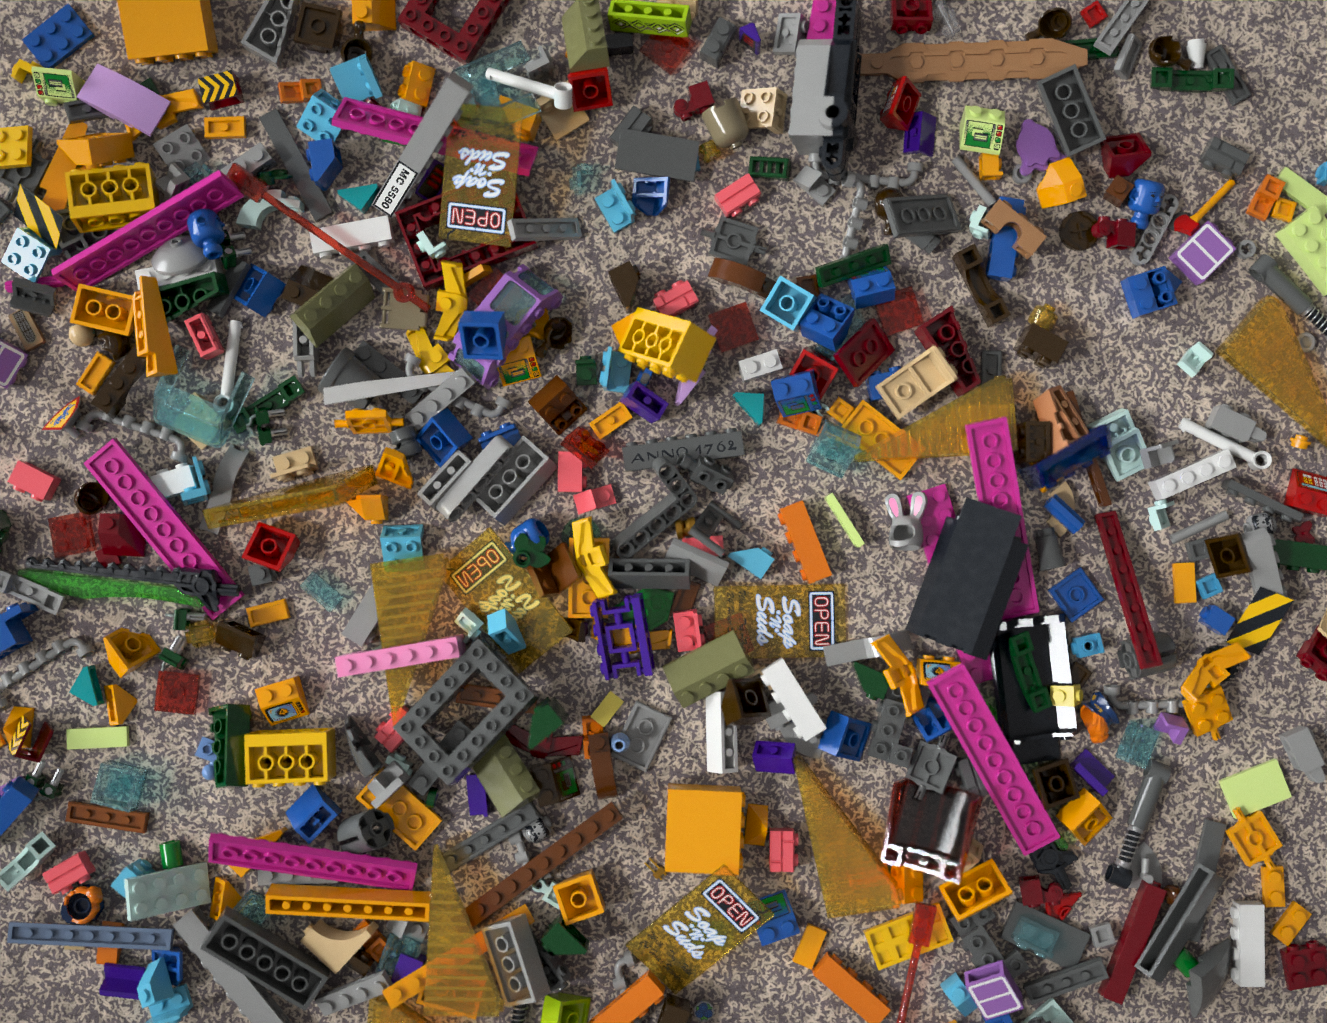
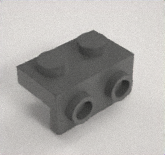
(33, 297)

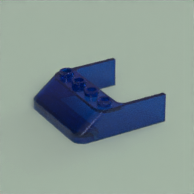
(1066, 460)

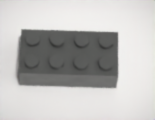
(1070, 111)

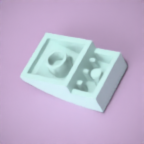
(1126, 442)

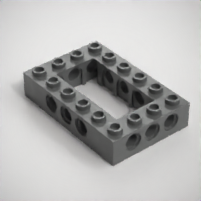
(517, 701)

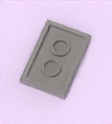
(703, 565)
(645, 731)

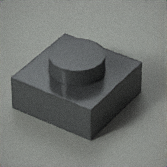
(1196, 549)

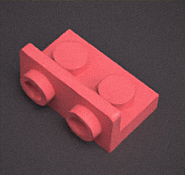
(687, 630)

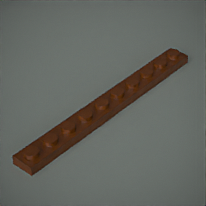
(544, 863)

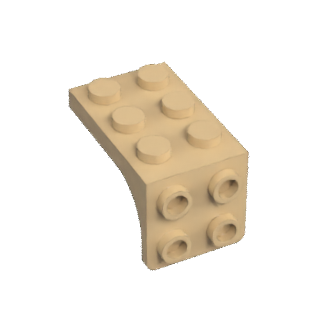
(917, 381)

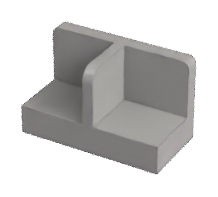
(173, 182)
(1158, 454)
(387, 783)

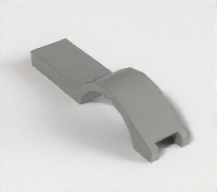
(225, 481)
(862, 649)

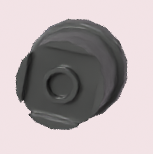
(348, 370)

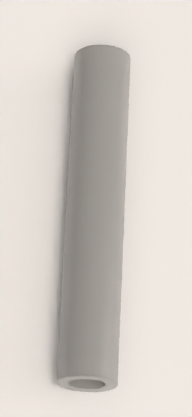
(974, 181)
(1199, 527)

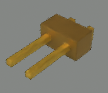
(658, 872)

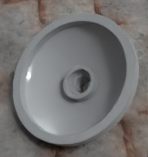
(178, 257)

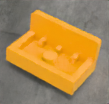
(416, 83)
(911, 883)

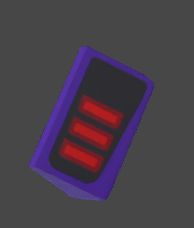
(750, 38)
(432, 182)

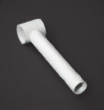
(560, 92)
(230, 362)
(1225, 443)

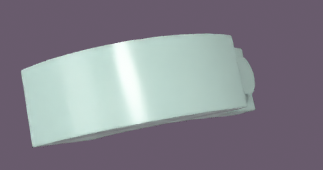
(254, 213)
(27, 861)

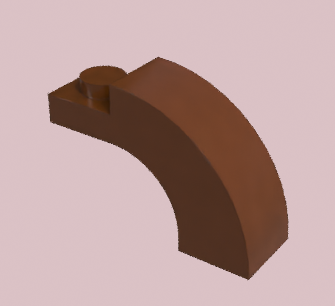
(741, 276)
(602, 766)

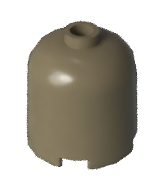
(726, 124)

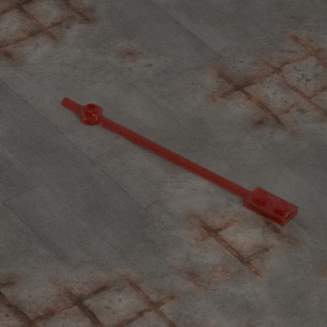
(256, 190)
(920, 936)

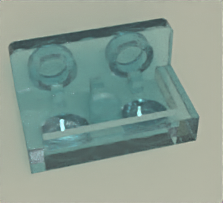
(253, 907)

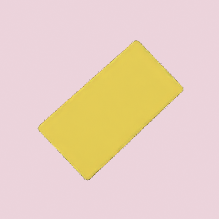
(607, 709)

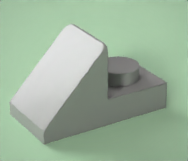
(814, 185)
(412, 929)

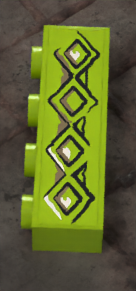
(649, 18)

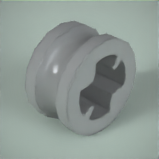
(1250, 244)

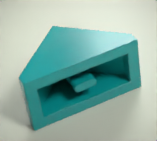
(360, 197)
(752, 404)
(88, 687)

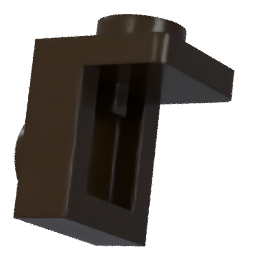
(579, 628)
(361, 962)

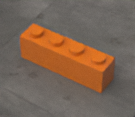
(805, 542)
(850, 989)
(632, 1001)

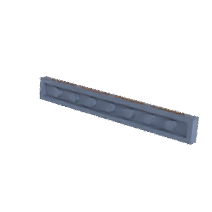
(90, 935)

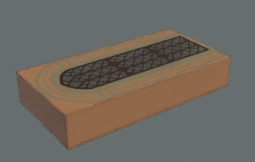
(27, 329)

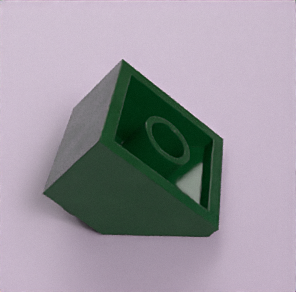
(563, 938)

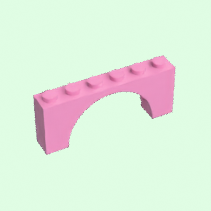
(400, 656)

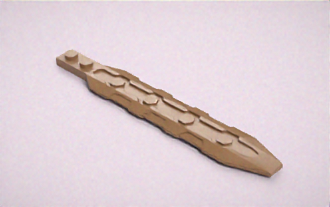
(975, 61)

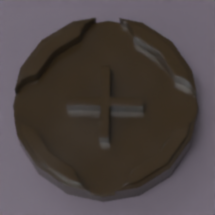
(1076, 231)

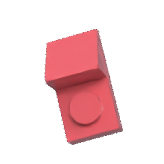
(594, 499)

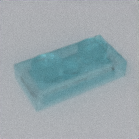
(322, 591)

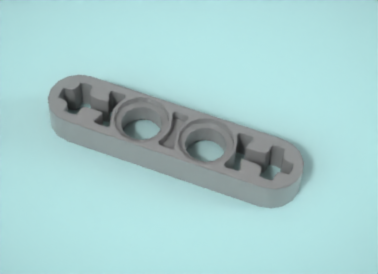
(1156, 231)

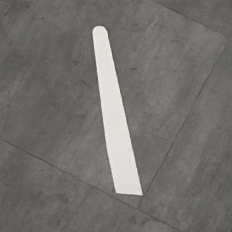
(381, 387)

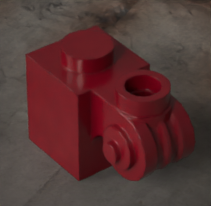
(700, 100)
(1119, 233)
(1034, 894)

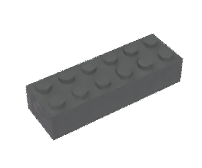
(265, 958)

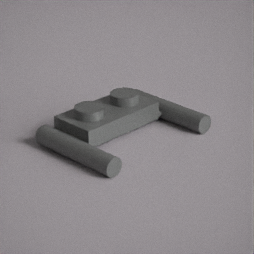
(708, 523)

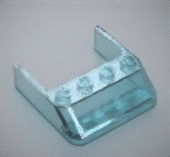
(486, 91)
(194, 415)

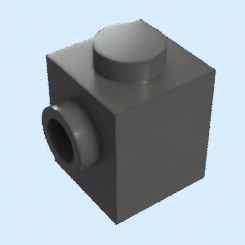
(262, 575)

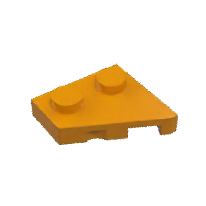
(395, 468)

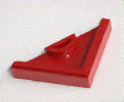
(1060, 911)

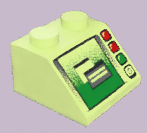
(56, 85)
(982, 130)

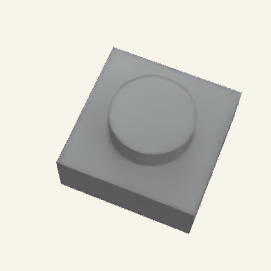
(1101, 934)

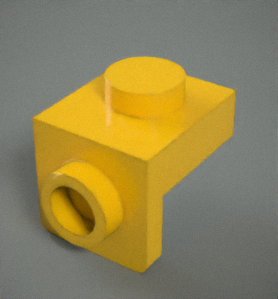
(21, 69)

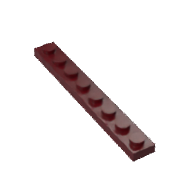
(1128, 590)

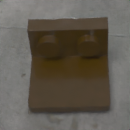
(1032, 441)

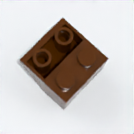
(557, 405)

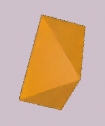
(620, 327)
(118, 703)
(13, 721)
(756, 824)
(223, 896)

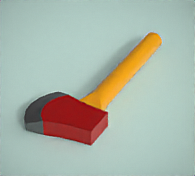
(1189, 225)

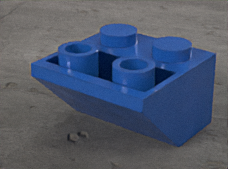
(325, 162)
(1148, 292)
(827, 322)
(312, 813)

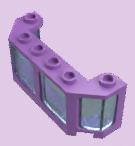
(522, 300)

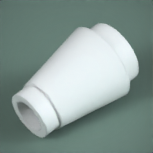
(1196, 53)

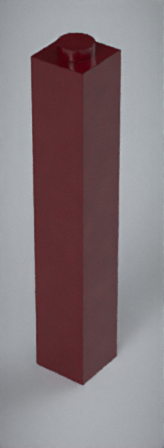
(1132, 941)

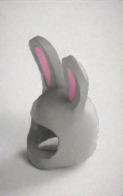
(906, 531)

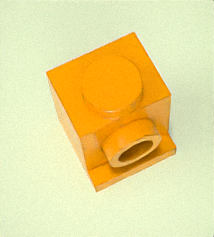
(989, 167)

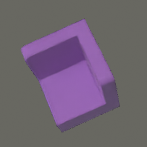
(1173, 725)

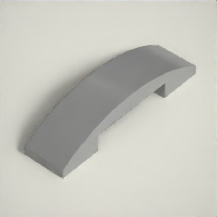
(32, 592)

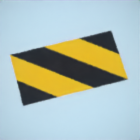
(38, 216)
(1260, 620)

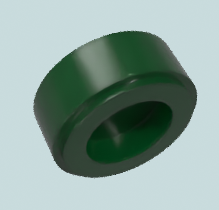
(432, 797)

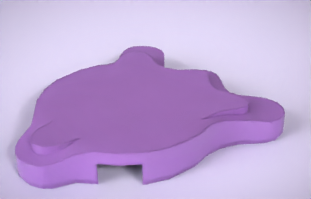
(1036, 147)

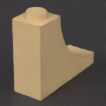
(333, 945)

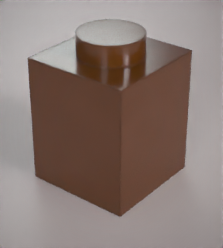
(1118, 191)

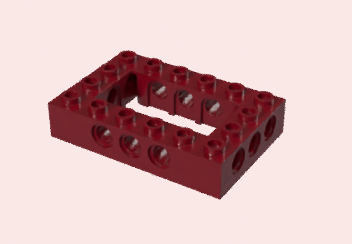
(460, 46)
(426, 214)

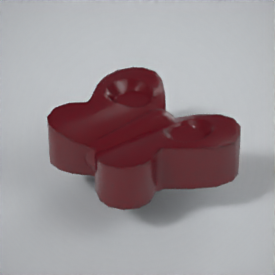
(1303, 533)

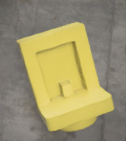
(1066, 695)

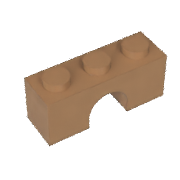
(1028, 236)

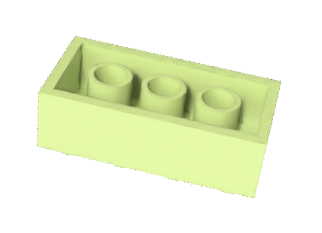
(1307, 243)

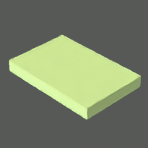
(1255, 787)

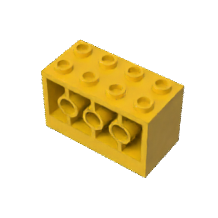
(110, 196)
(666, 345)
(286, 744)

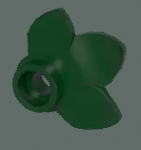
(270, 176)
(533, 551)

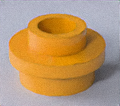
(1300, 441)

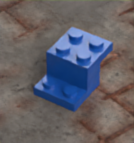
(12, 629)

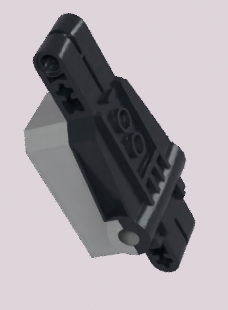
(828, 92)

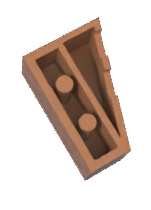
(1064, 420)

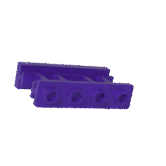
(638, 634)

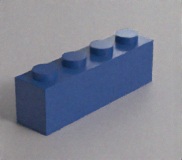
(1001, 254)
(14, 800)

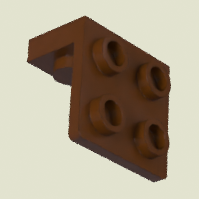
(555, 575)

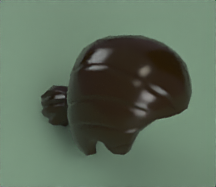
(1053, 24)
(356, 45)
(1166, 53)
(888, 192)
(556, 334)
(115, 343)
(91, 498)

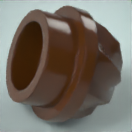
(1171, 894)

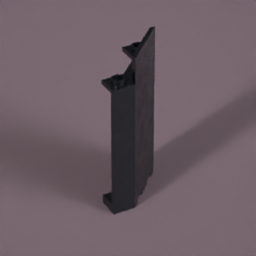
(969, 579)
(1031, 734)

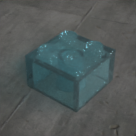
(833, 449)
(119, 786)

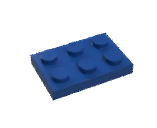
(58, 37)

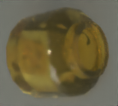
(1043, 316)
(200, 634)

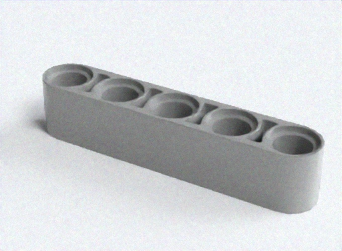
(475, 478)

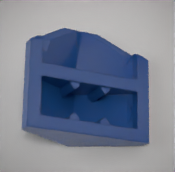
(651, 194)
(931, 721)
(173, 961)

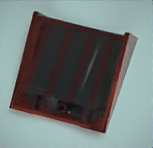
(930, 832)

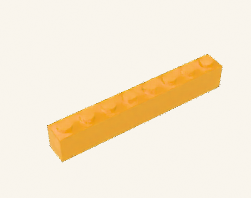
(348, 902)

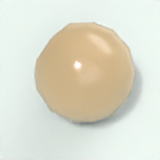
(81, 335)

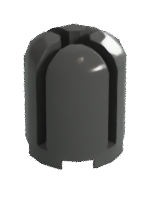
(1129, 661)
(368, 838)

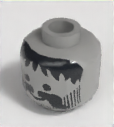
(1260, 520)
(538, 830)

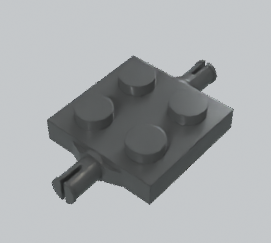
(27, 176)
(733, 241)
(931, 767)

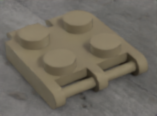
(403, 315)

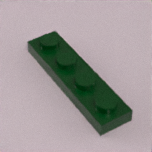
(853, 265)

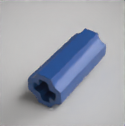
(1064, 514)

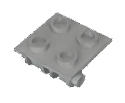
(181, 148)

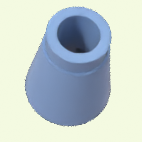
(619, 737)

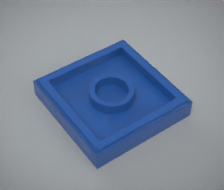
(1075, 594)

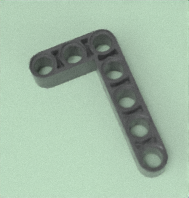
(659, 511)

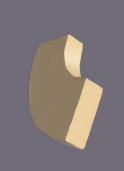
(1066, 495)

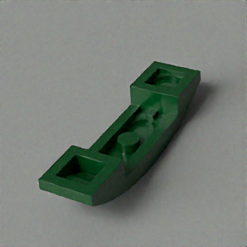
(1192, 81)
(279, 398)
(1027, 672)

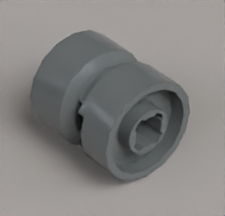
(405, 441)

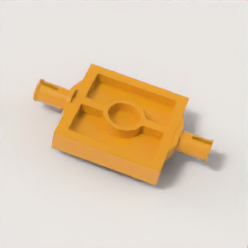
(368, 421)
(1208, 712)
(1254, 838)

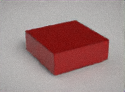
(1093, 14)

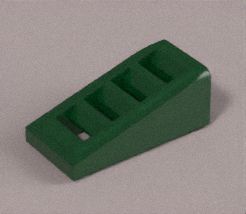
(769, 175)

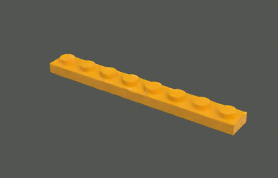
(415, 981)

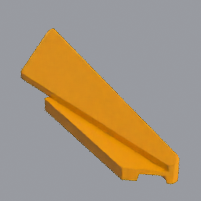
(54, 178)
(152, 330)

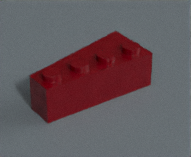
(945, 333)

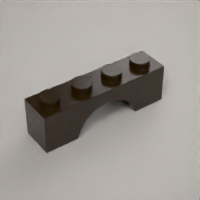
(986, 299)
(115, 391)

